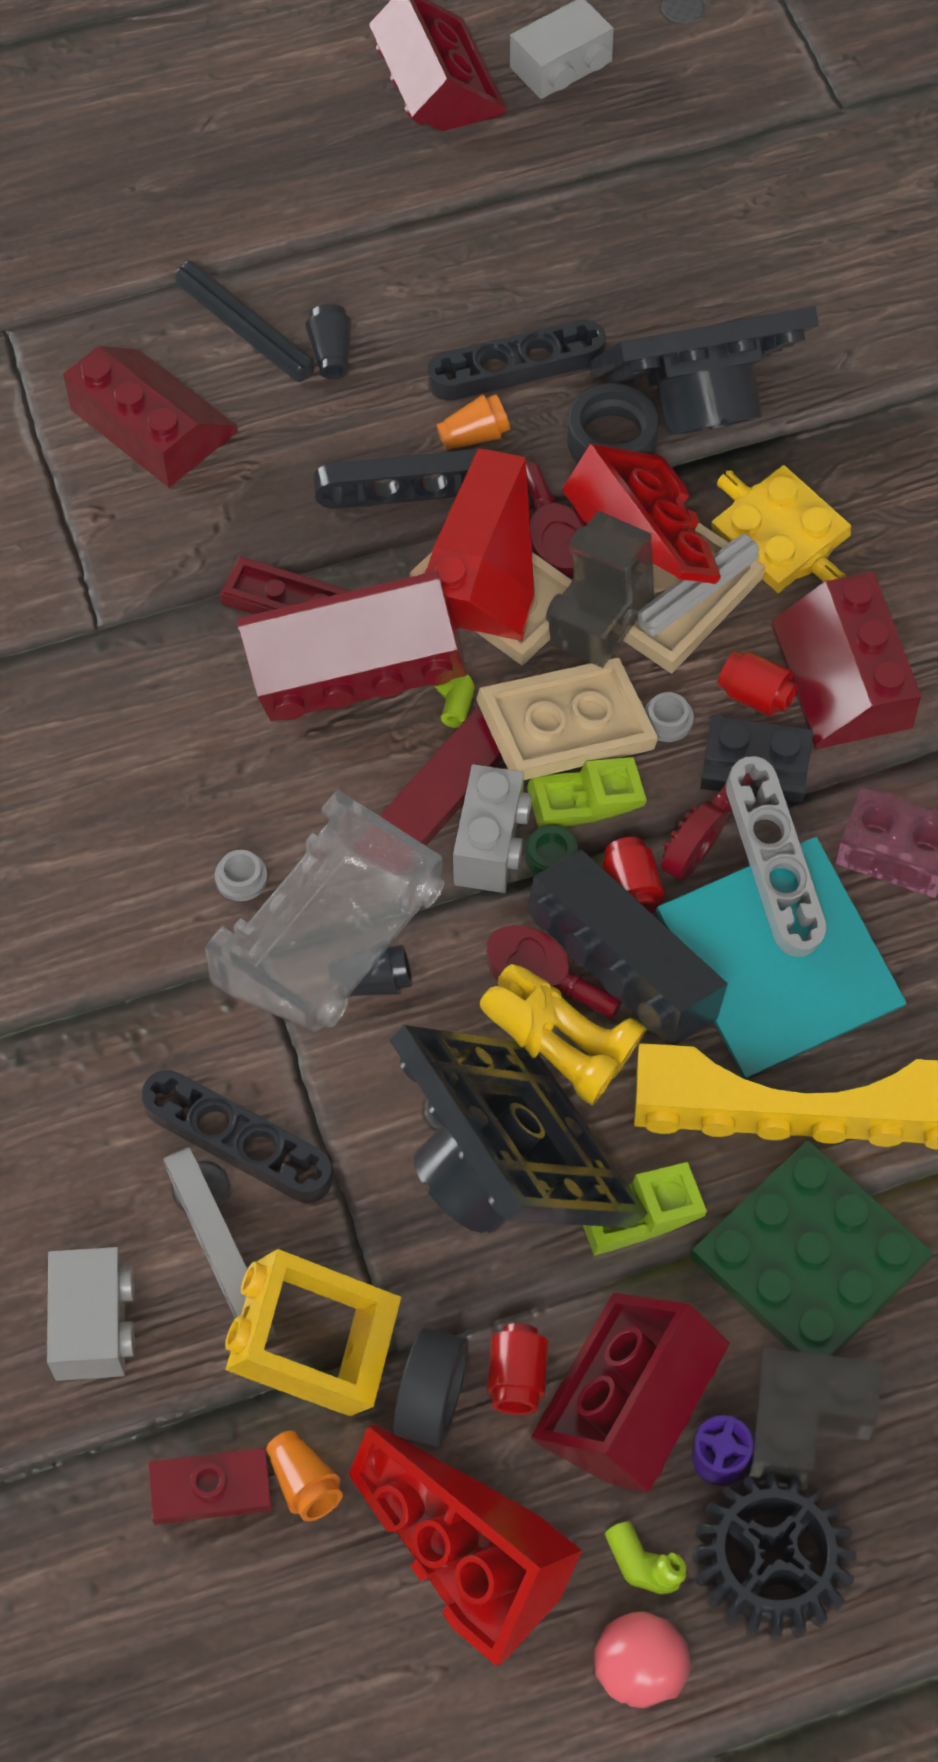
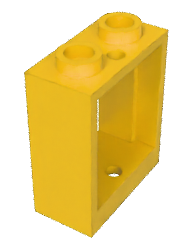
(366, 1345)

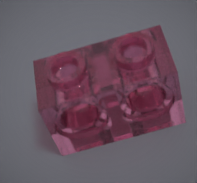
(892, 854)

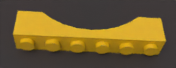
(689, 1091)

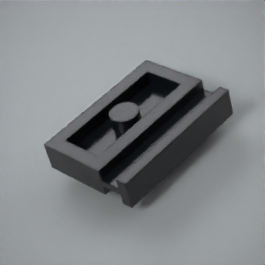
(780, 745)

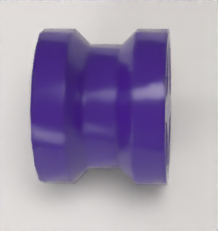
(726, 1438)

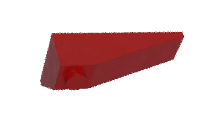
(649, 496)
(488, 548)
(479, 1549)

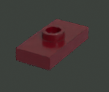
(209, 1486)

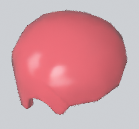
(642, 1660)

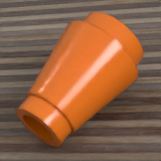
(474, 424)
(304, 1477)

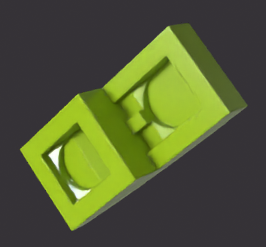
(593, 794)
(668, 1198)

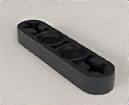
(514, 352)
(354, 484)
(241, 1129)

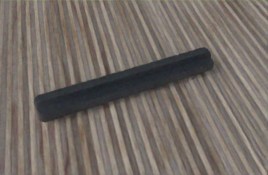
(244, 321)

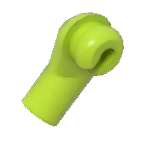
(458, 699)
(641, 1568)

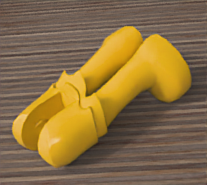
(531, 1007)

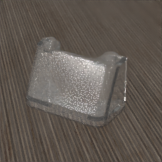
(327, 918)

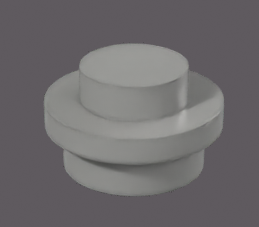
(670, 716)
(241, 875)

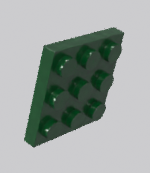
(811, 1254)

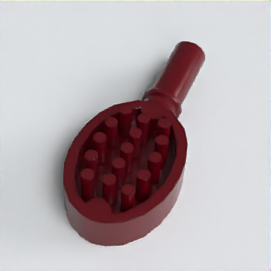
(551, 524)
(697, 834)
(547, 960)

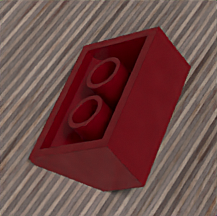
(435, 65)
(145, 411)
(847, 662)
(632, 1389)

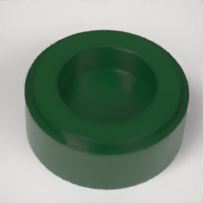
(548, 846)

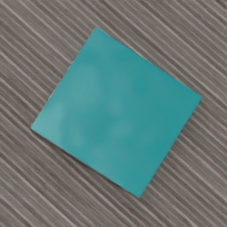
(776, 1000)

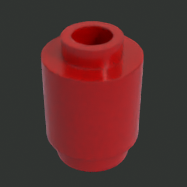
(757, 683)
(635, 870)
(517, 1369)

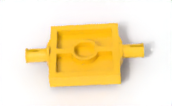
(787, 522)

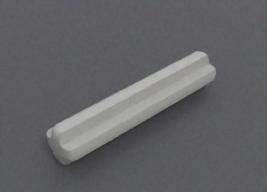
(687, 594)

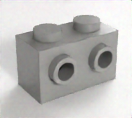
(561, 48)
(489, 827)
(88, 1314)

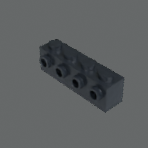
(626, 948)

